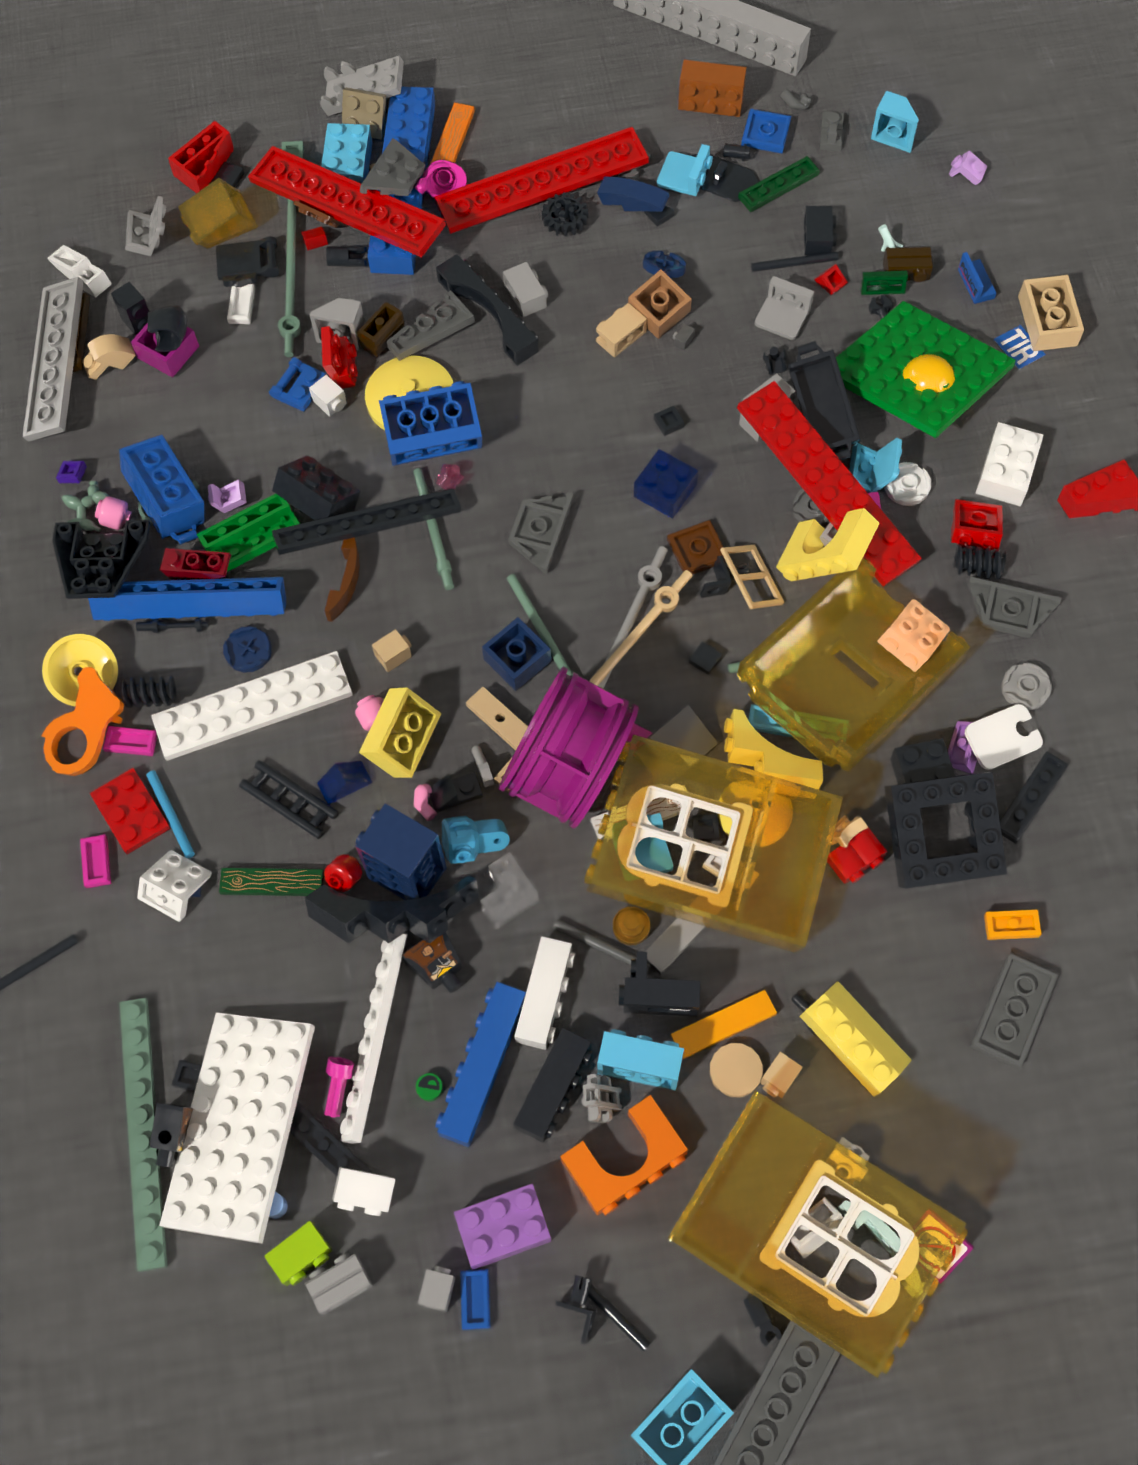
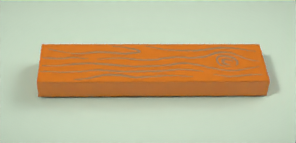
(454, 133)

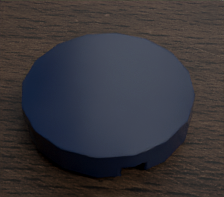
(670, 264)
(247, 649)

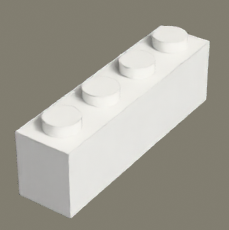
(543, 993)

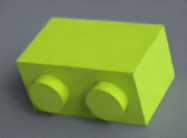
(298, 1254)

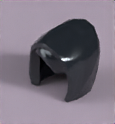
(169, 326)

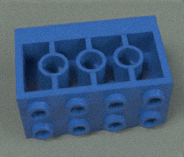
(432, 438)

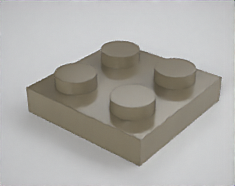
(364, 108)

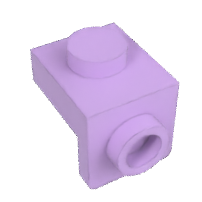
(969, 166)
(227, 497)

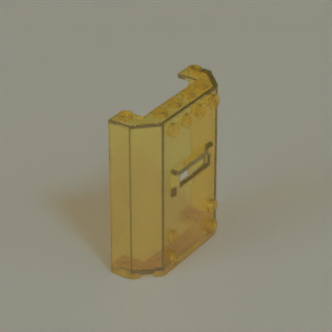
(817, 695)

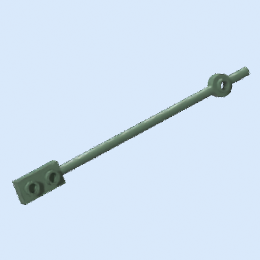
(289, 321)

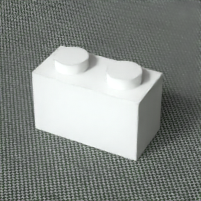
(363, 1190)

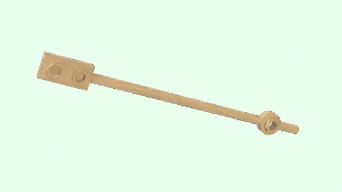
(663, 592)

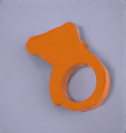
(93, 712)

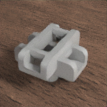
(596, 1098)

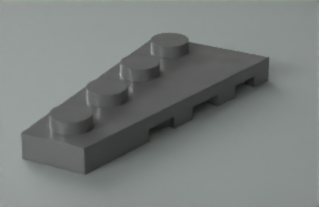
(439, 322)

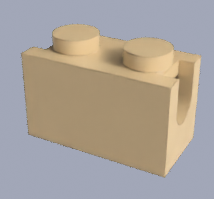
(621, 329)

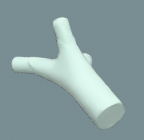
(887, 238)

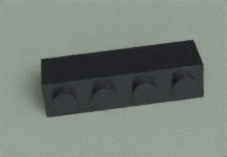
(553, 1085)

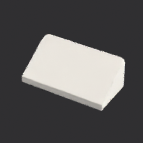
(806, 1240)

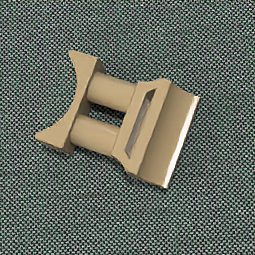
(847, 829)

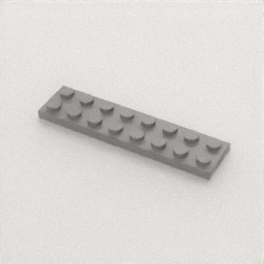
(53, 359)

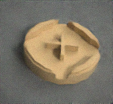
(736, 1070)

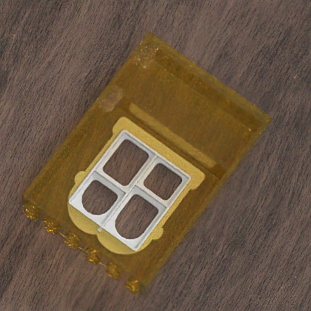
(770, 858)
(763, 1193)

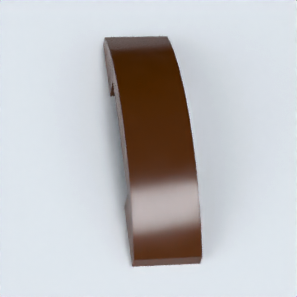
(339, 599)

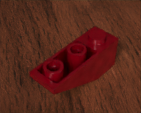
(194, 564)

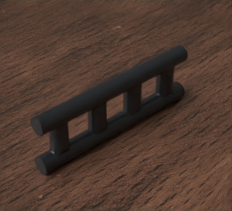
(290, 813)

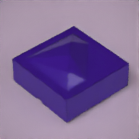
(71, 472)

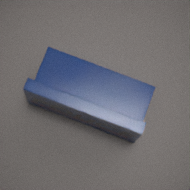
(976, 279)

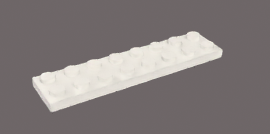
(251, 705)

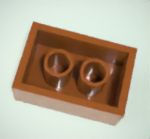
(711, 88)

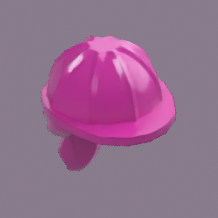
(441, 177)

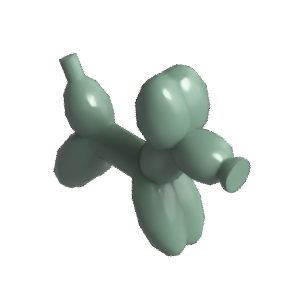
(86, 502)

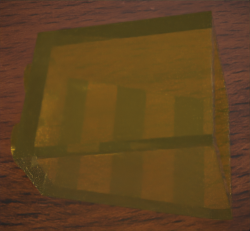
(216, 214)

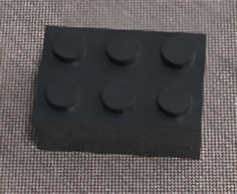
(315, 489)

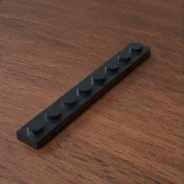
(366, 521)

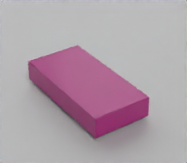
(130, 741)
(95, 861)

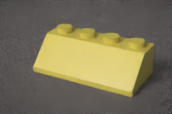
(856, 1039)

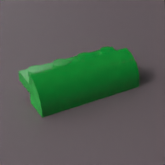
(249, 530)

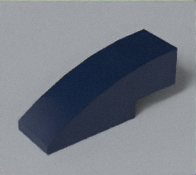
(632, 194)

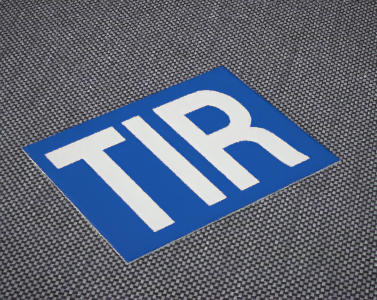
(1018, 346)

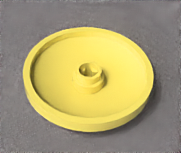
(401, 377)

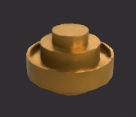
(631, 925)

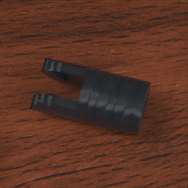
(341, 256)

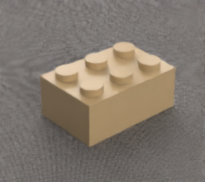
(1050, 313)

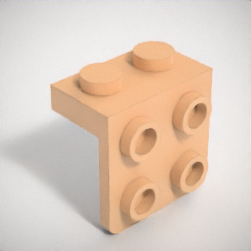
(914, 635)

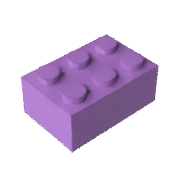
(502, 1226)

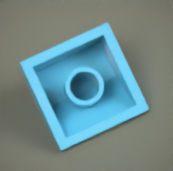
(895, 122)

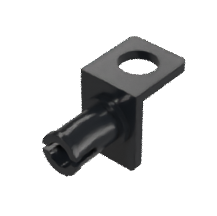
(723, 576)
(578, 1303)

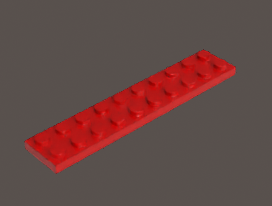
(541, 179)
(341, 199)
(824, 476)

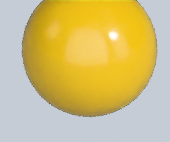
(929, 373)

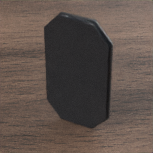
(727, 179)

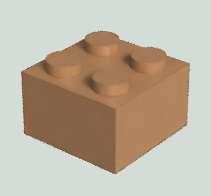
(661, 303)

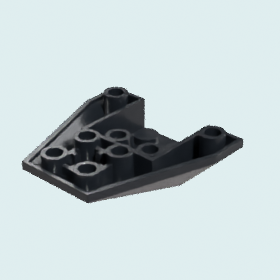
(97, 562)

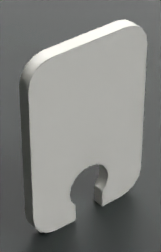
(997, 740)

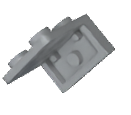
(144, 229)
(784, 308)

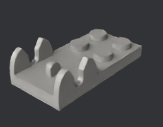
(379, 78)

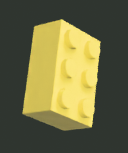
(400, 732)

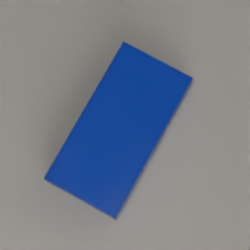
(475, 1299)

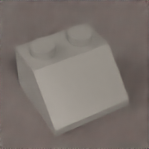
(343, 317)

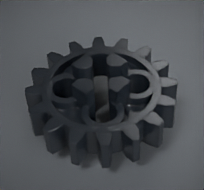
(573, 210)

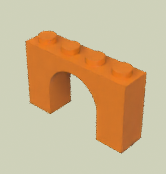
(604, 1189)

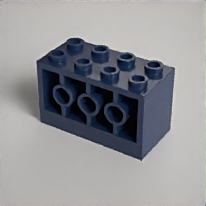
(401, 854)

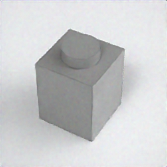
(437, 1289)

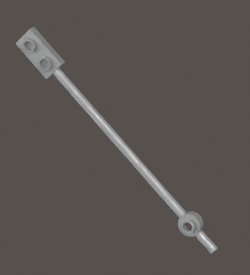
(650, 571)

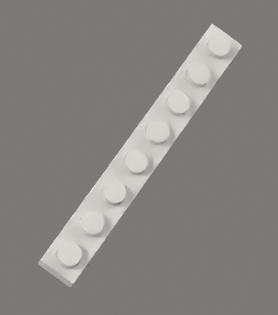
(371, 1045)

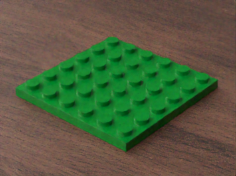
(877, 361)

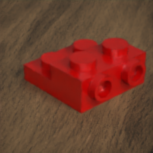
(338, 358)
(977, 524)

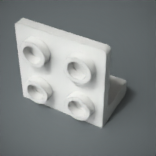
(171, 883)

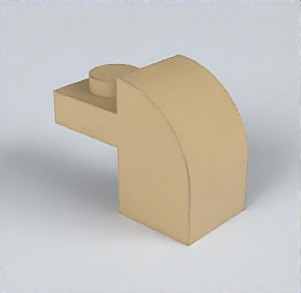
(107, 351)

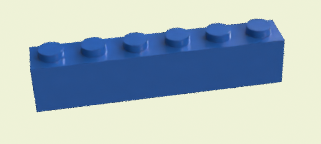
(482, 1064)

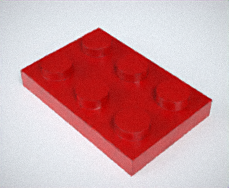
(130, 811)

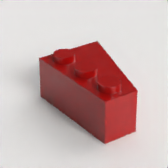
(202, 157)
(1102, 491)

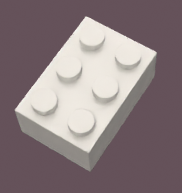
(1009, 464)

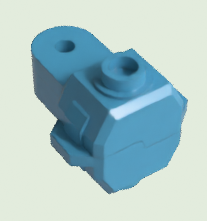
(467, 838)

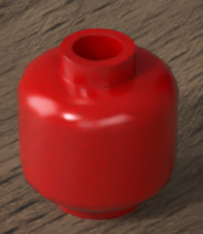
(343, 873)

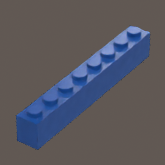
(193, 599)

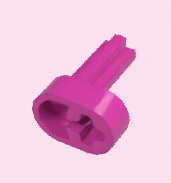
(340, 1070)

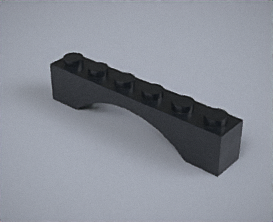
(458, 276)

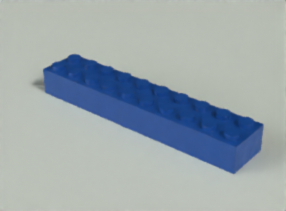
(411, 124)

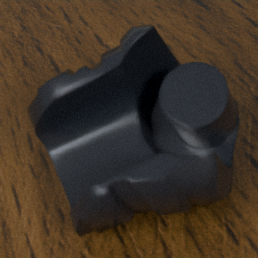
(776, 361)

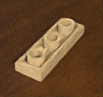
(490, 710)

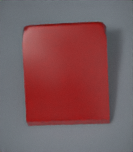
(314, 238)
(831, 279)

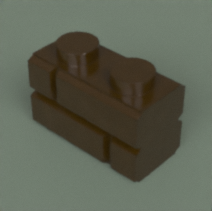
(915, 261)
(380, 328)

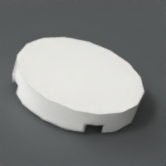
(910, 486)

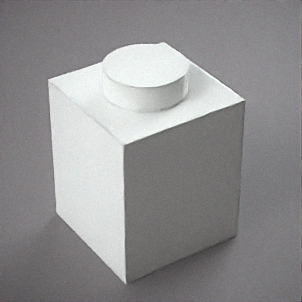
(328, 395)

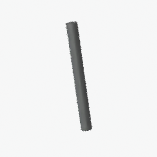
(595, 942)

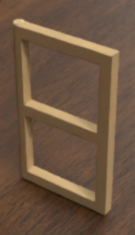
(751, 576)

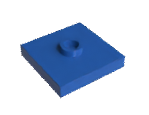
(766, 131)

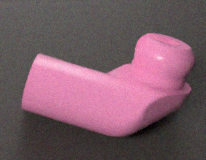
(421, 796)

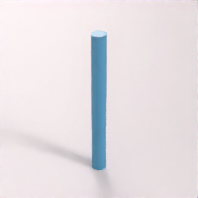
(170, 814)

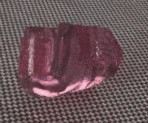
(449, 476)

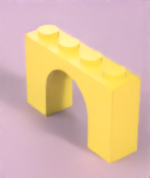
(807, 558)

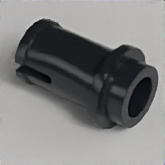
(737, 151)

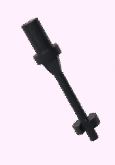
(157, 626)

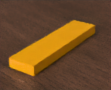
(724, 1024)

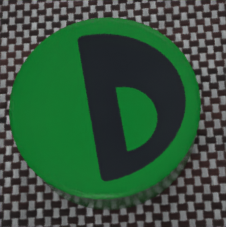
(429, 1087)

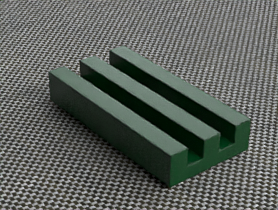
(884, 279)

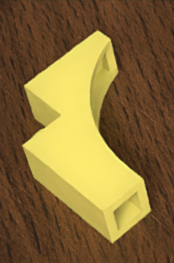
(749, 748)

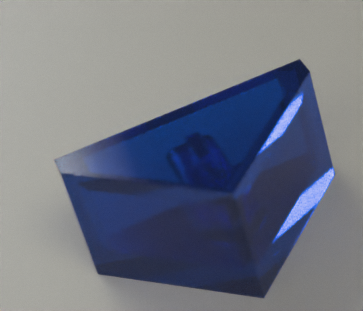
(343, 780)

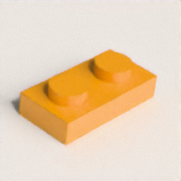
(1012, 924)

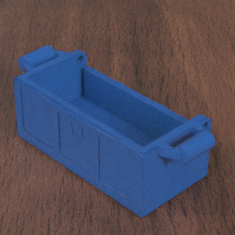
(163, 488)

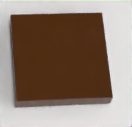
(696, 547)

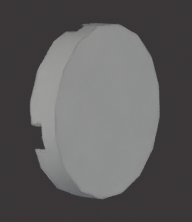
(1026, 685)

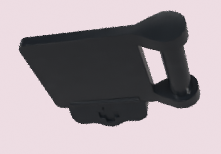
(241, 262)

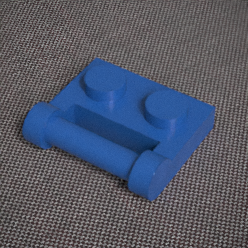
(299, 393)

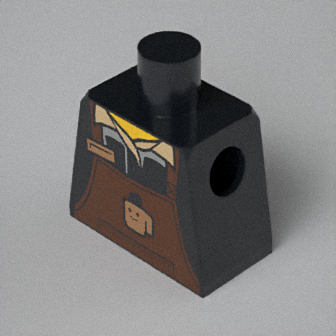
(435, 963)
(169, 1120)

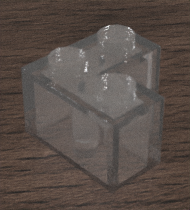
(514, 892)

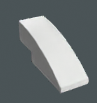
(77, 265)

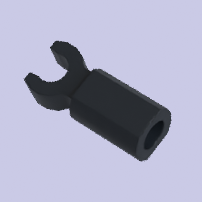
(761, 1318)

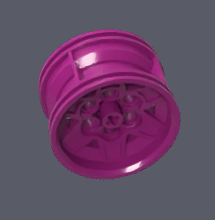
(569, 747)

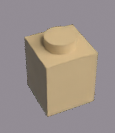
(392, 650)
(780, 1075)

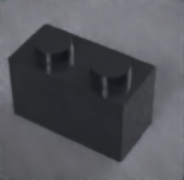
(819, 230)
(131, 307)

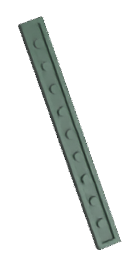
(141, 1110)

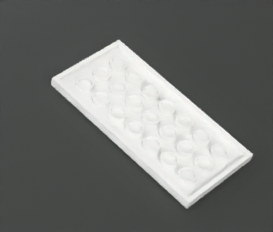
(238, 1127)

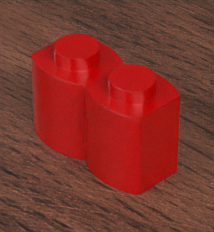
(861, 853)

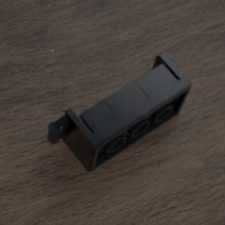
(824, 398)

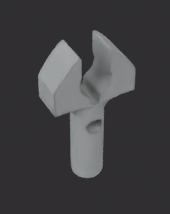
(483, 766)

